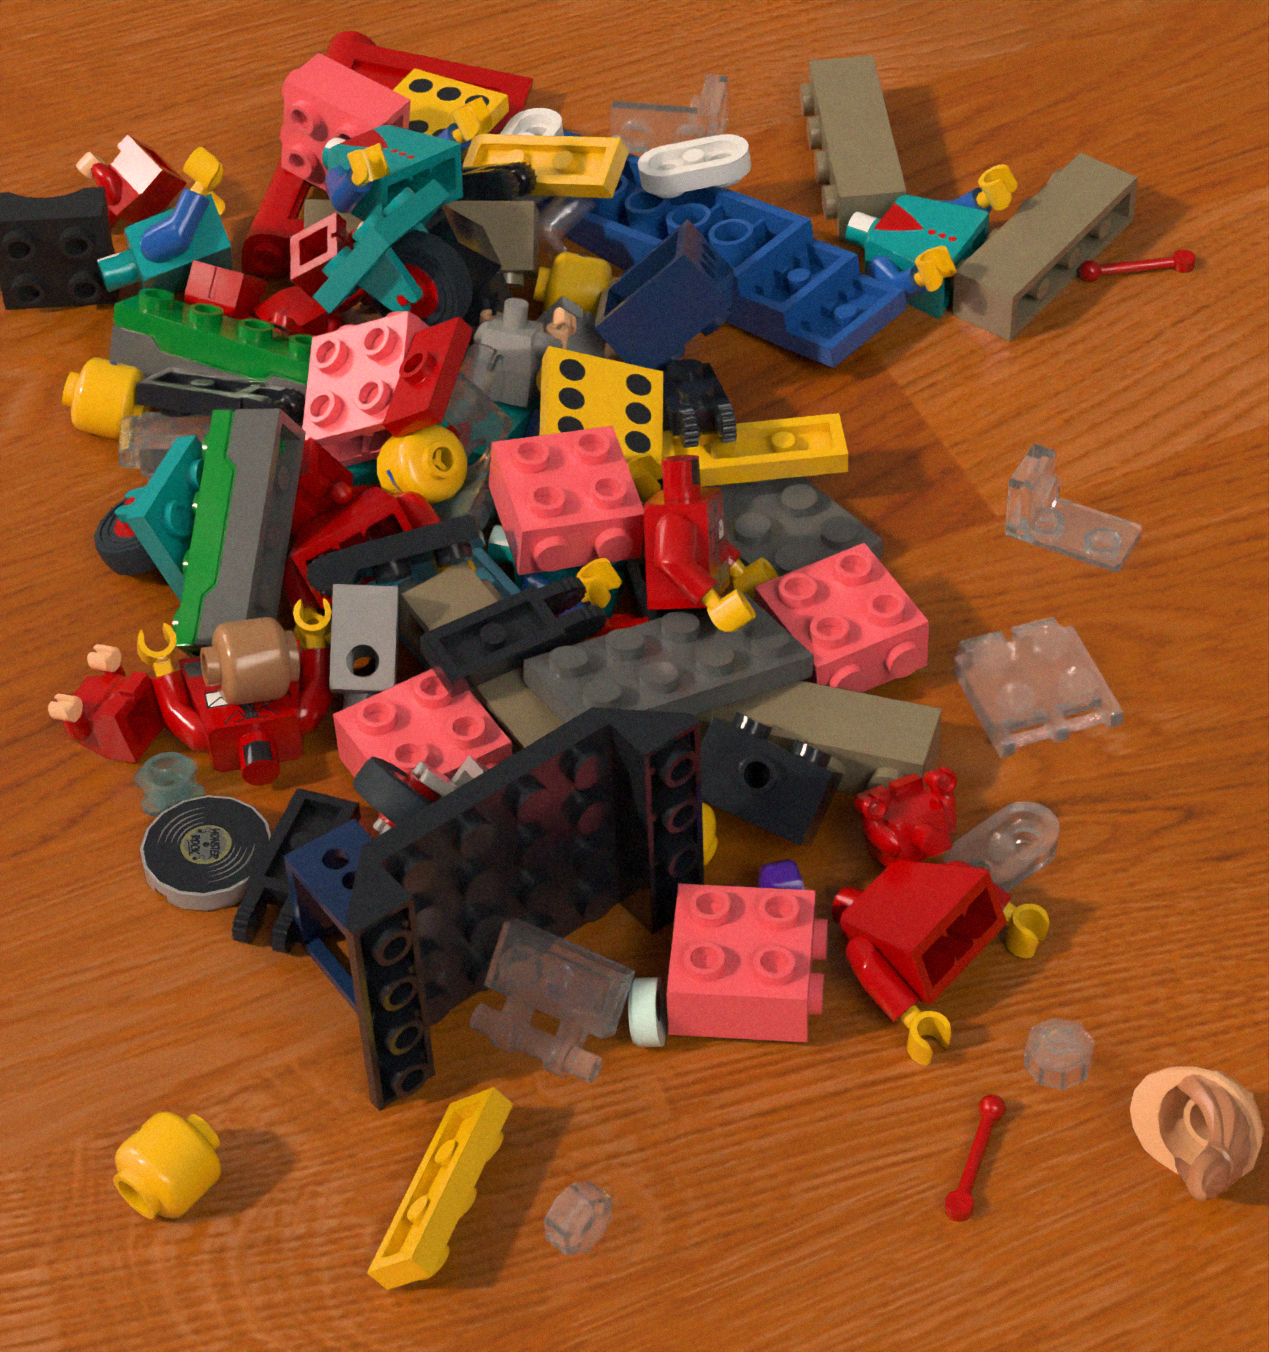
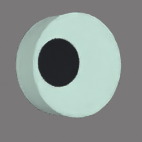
(647, 1012)

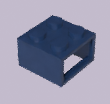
(666, 300)
(320, 892)

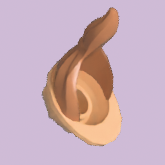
(1198, 1126)

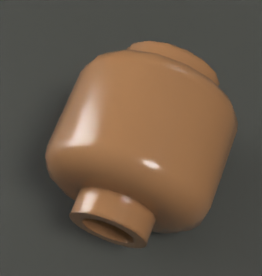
(251, 660)

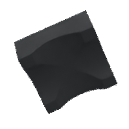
(54, 249)

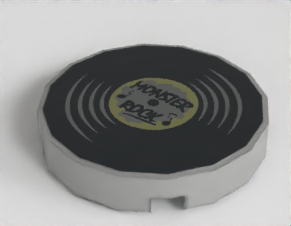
(204, 851)

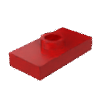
(428, 377)

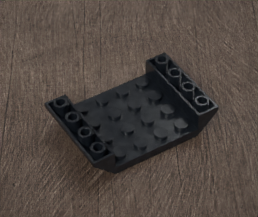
(543, 837)

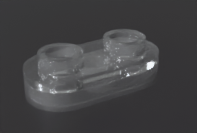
(996, 848)

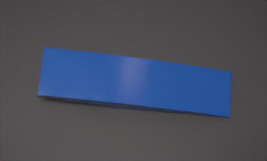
(783, 280)

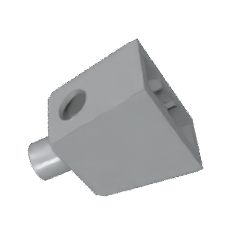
(363, 626)

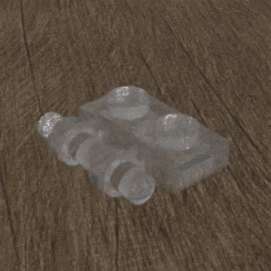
(560, 980)

